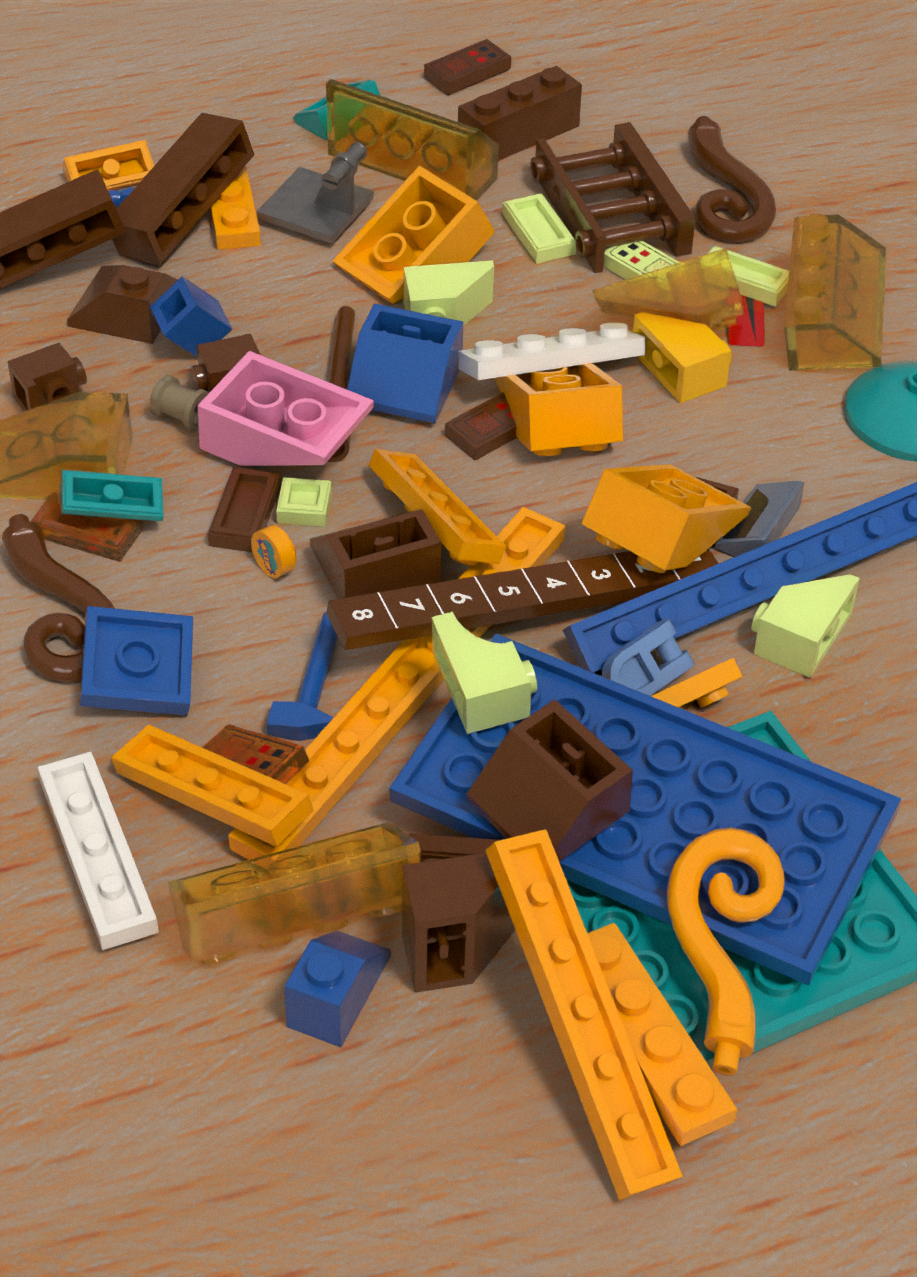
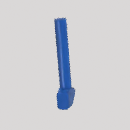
(302, 719)

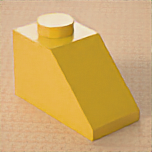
(683, 355)

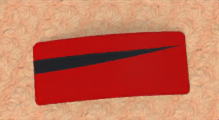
(749, 326)

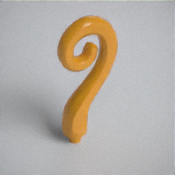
(731, 1007)

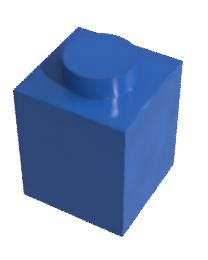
(190, 316)

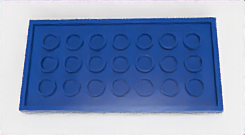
(684, 784)

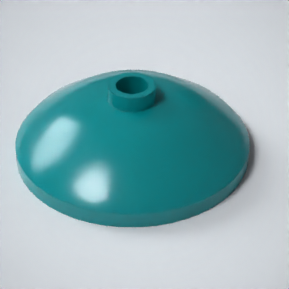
(884, 409)

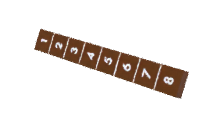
(500, 597)

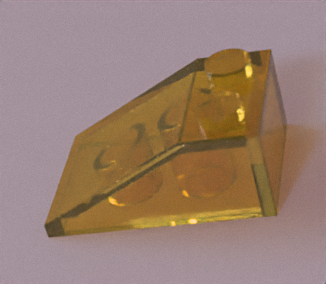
(691, 290)
(68, 434)

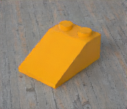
(415, 227)
(565, 408)
(660, 514)

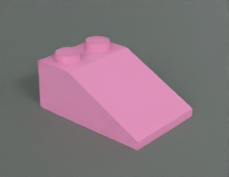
(277, 415)

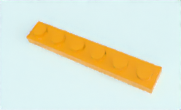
(583, 1014)

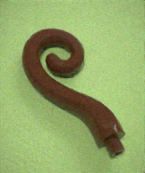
(712, 156)
(32, 562)

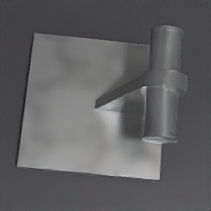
(320, 202)

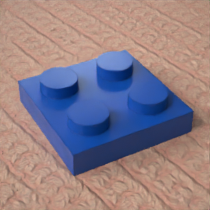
(137, 661)

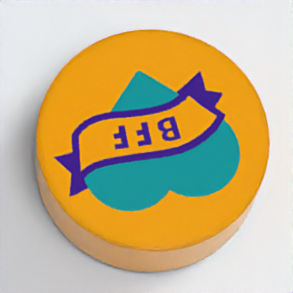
(273, 551)

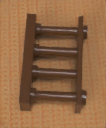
(638, 173)

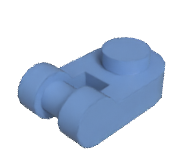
(637, 669)

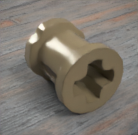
(176, 401)

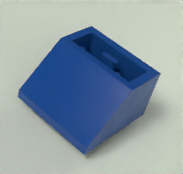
(406, 361)

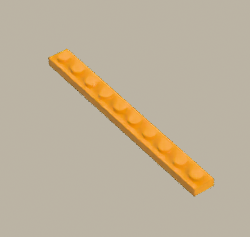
(392, 696)

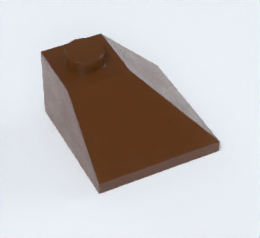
(120, 303)

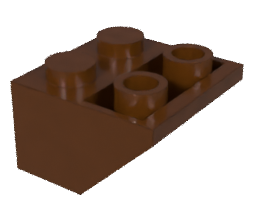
(380, 555)
(553, 779)
(452, 920)

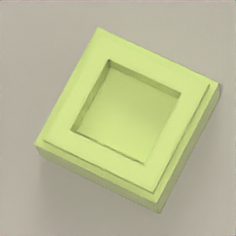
(304, 502)

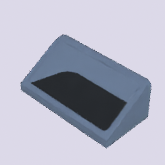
(770, 513)

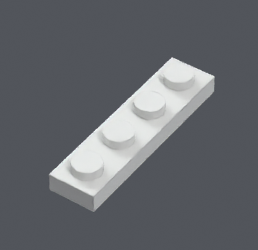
(538, 353)
(97, 851)

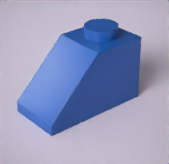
(332, 985)

